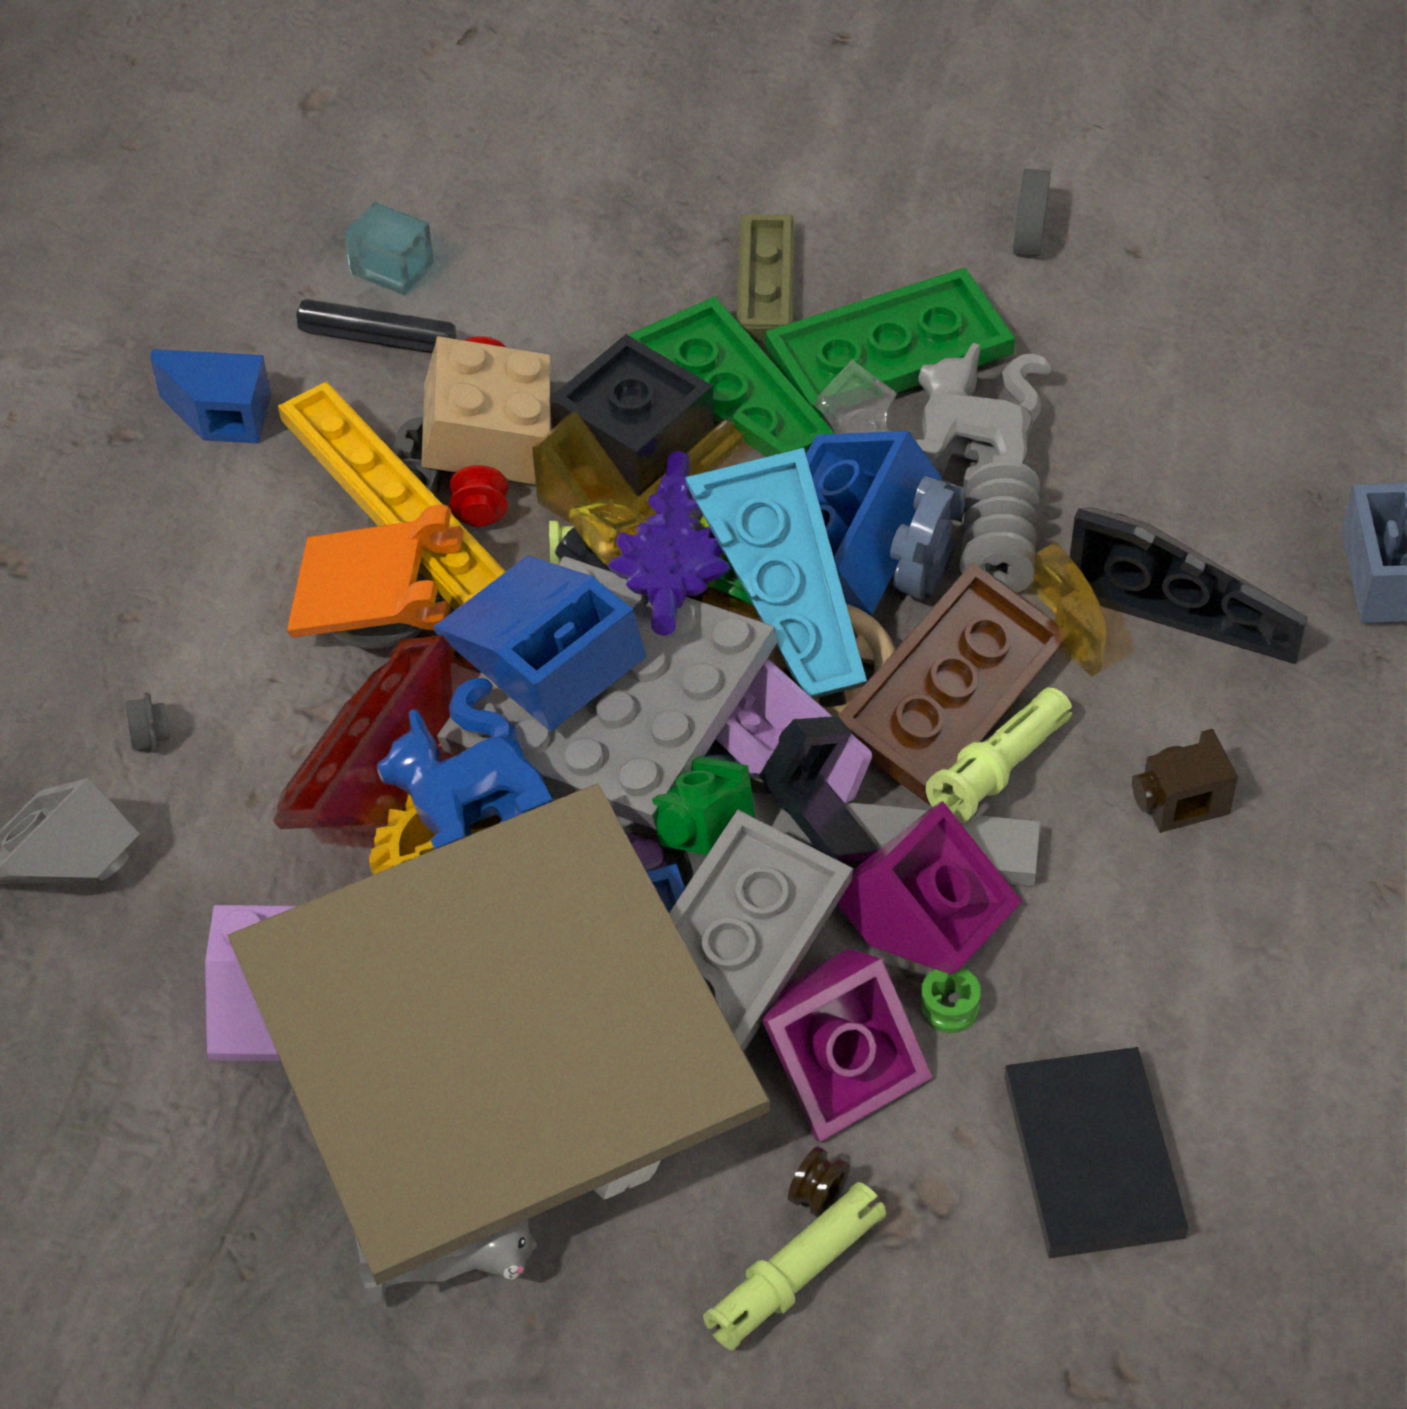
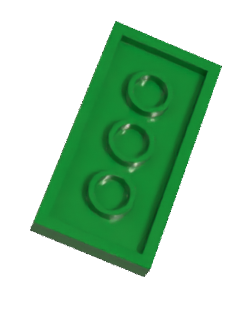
(891, 335)

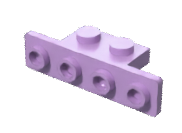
(766, 711)

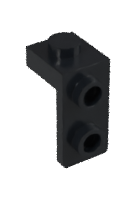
(796, 779)

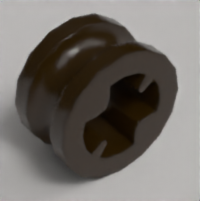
(818, 1181)

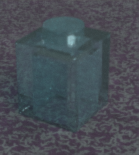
(389, 248)

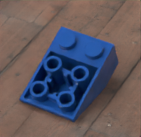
(546, 637)

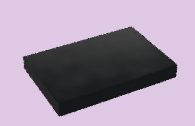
(1094, 1152)

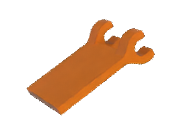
(371, 576)

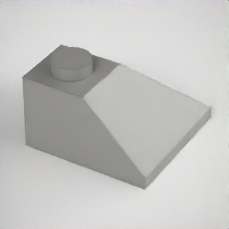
(65, 837)

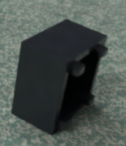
(638, 409)

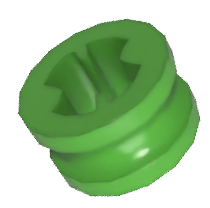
(966, 1008)

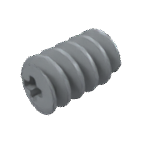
(1002, 522)

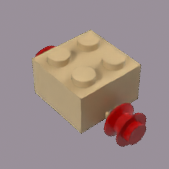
(482, 420)

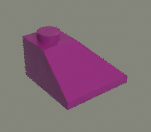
(929, 894)
(844, 1041)

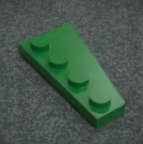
(744, 379)

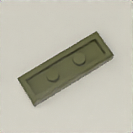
(765, 273)

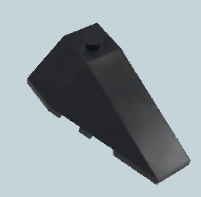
(1169, 583)

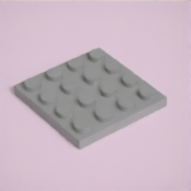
(650, 719)

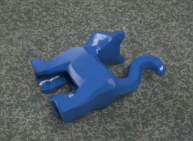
(472, 785)

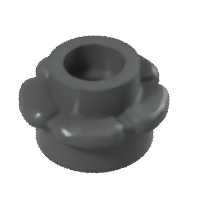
(146, 723)

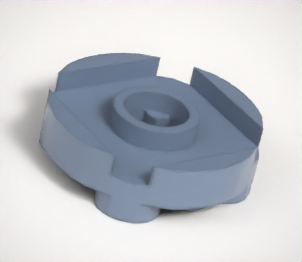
(926, 544)

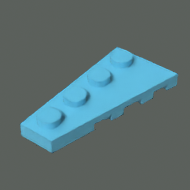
(781, 553)

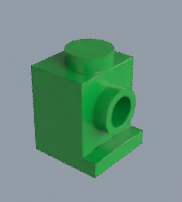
(703, 804)

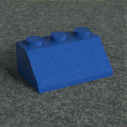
(864, 496)

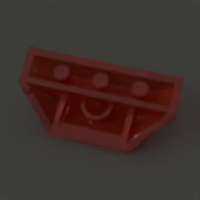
(340, 774)

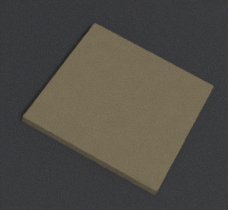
(494, 1030)

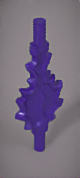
(671, 551)

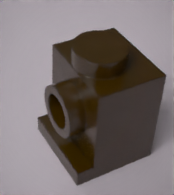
(1186, 784)

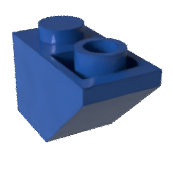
(215, 392)

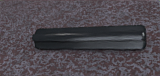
(372, 325)

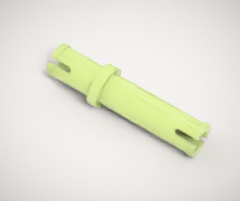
(774, 1282)

